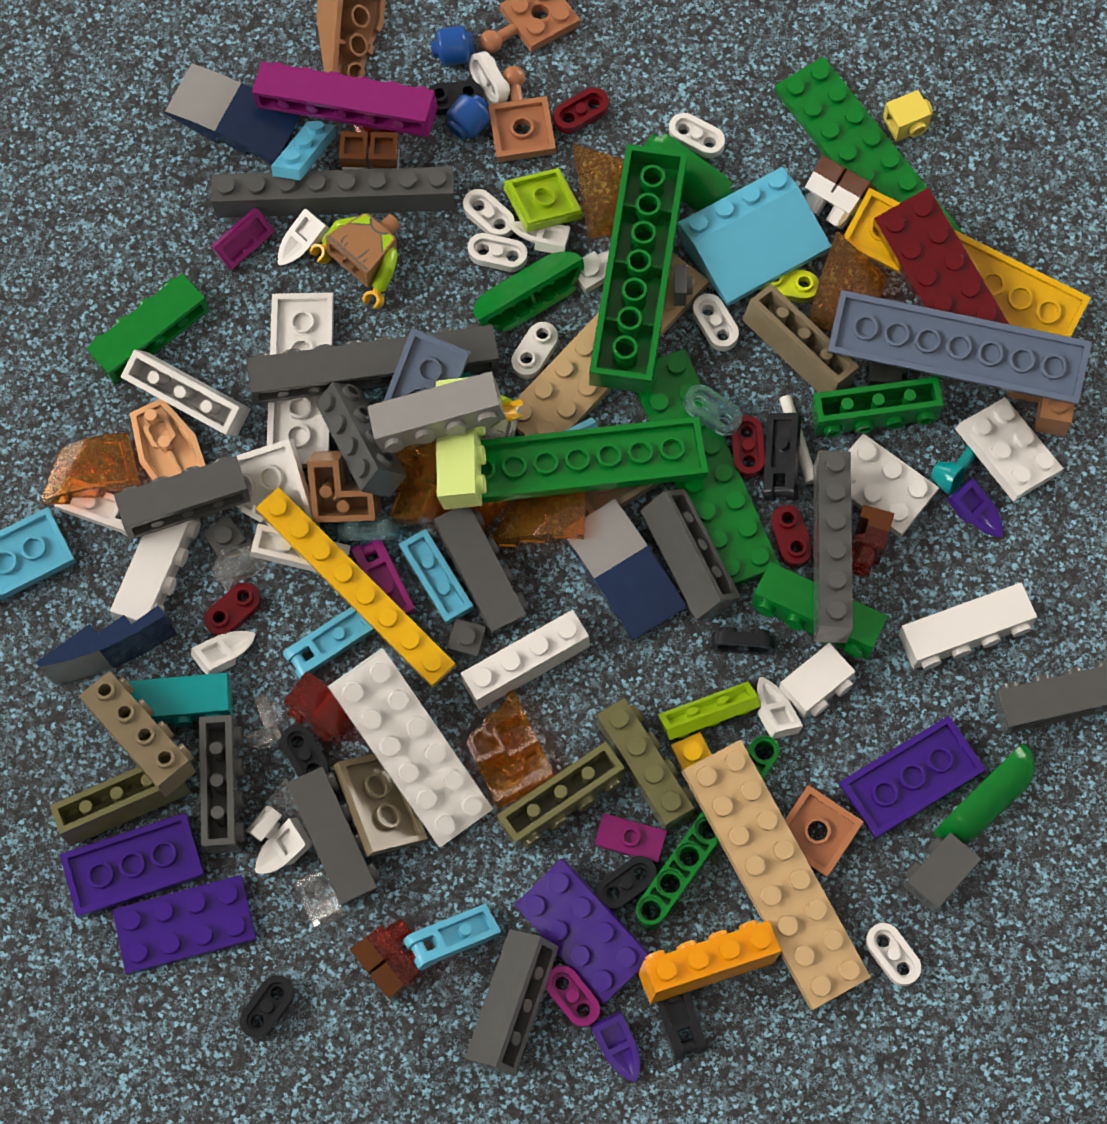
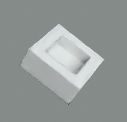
(265, 824)

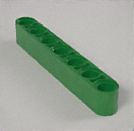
(694, 843)

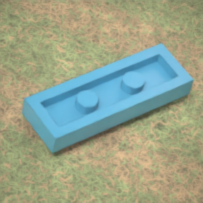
(303, 150)
(436, 576)

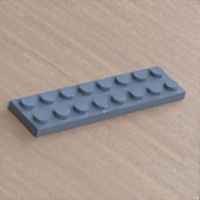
(959, 347)

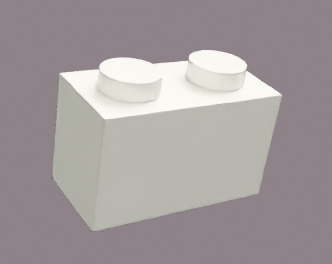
(818, 681)

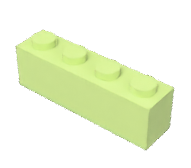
(459, 466)

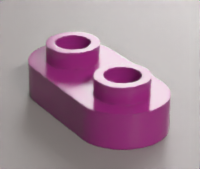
(573, 997)

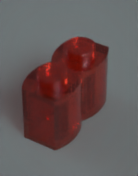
(316, 705)

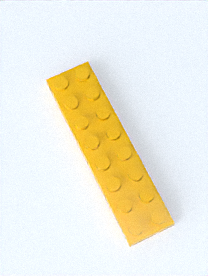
(1022, 293)

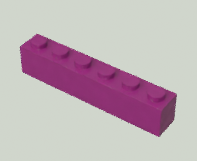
(345, 98)

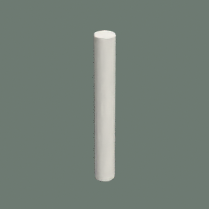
(804, 456)

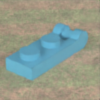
(328, 642)
(452, 936)

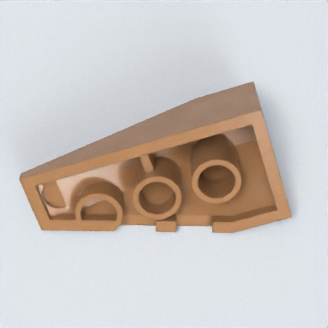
(348, 33)

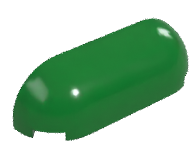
(702, 181)
(529, 291)
(990, 797)

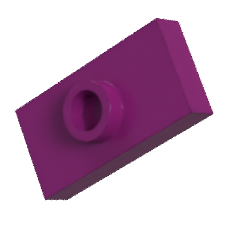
(242, 239)
(630, 838)

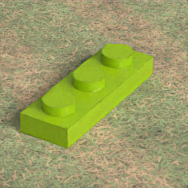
(709, 710)

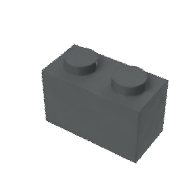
(941, 872)

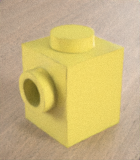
(908, 115)

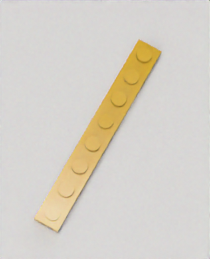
(356, 587)

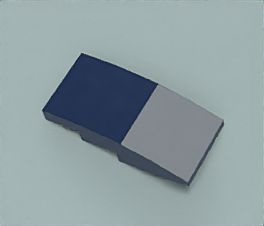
(228, 113)
(625, 570)
(95, 652)

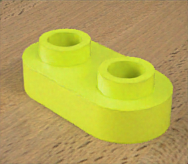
(790, 287)

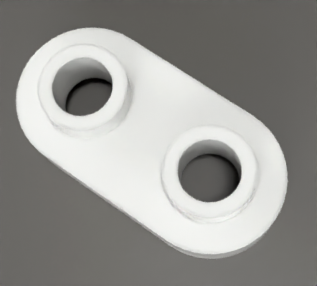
(487, 75)
(698, 135)
(490, 216)
(499, 250)
(718, 323)
(535, 348)
(894, 954)

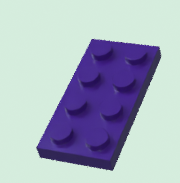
(911, 777)
(132, 865)
(184, 925)
(584, 929)

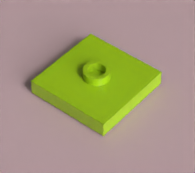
(542, 200)

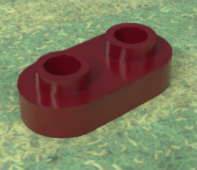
(578, 109)
(748, 448)
(791, 534)
(235, 611)

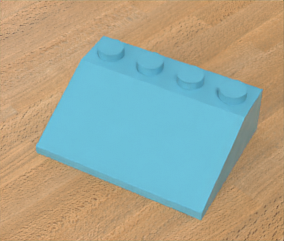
(753, 236)

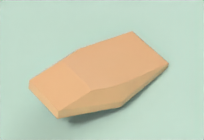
(164, 441)

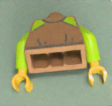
(364, 250)

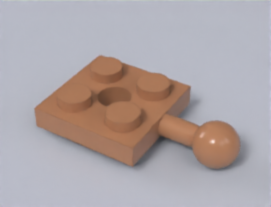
(532, 31)
(530, 112)
(840, 823)

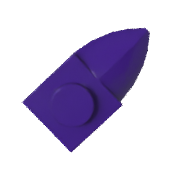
(976, 508)
(618, 1045)

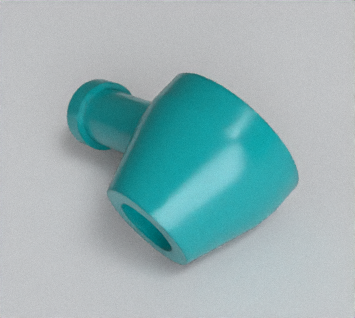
(950, 474)

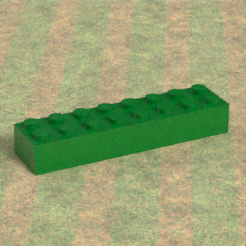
(638, 269)

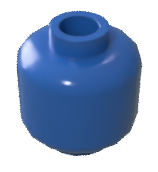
(453, 45)
(468, 116)

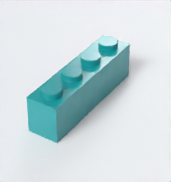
(186, 698)

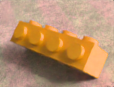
(709, 961)

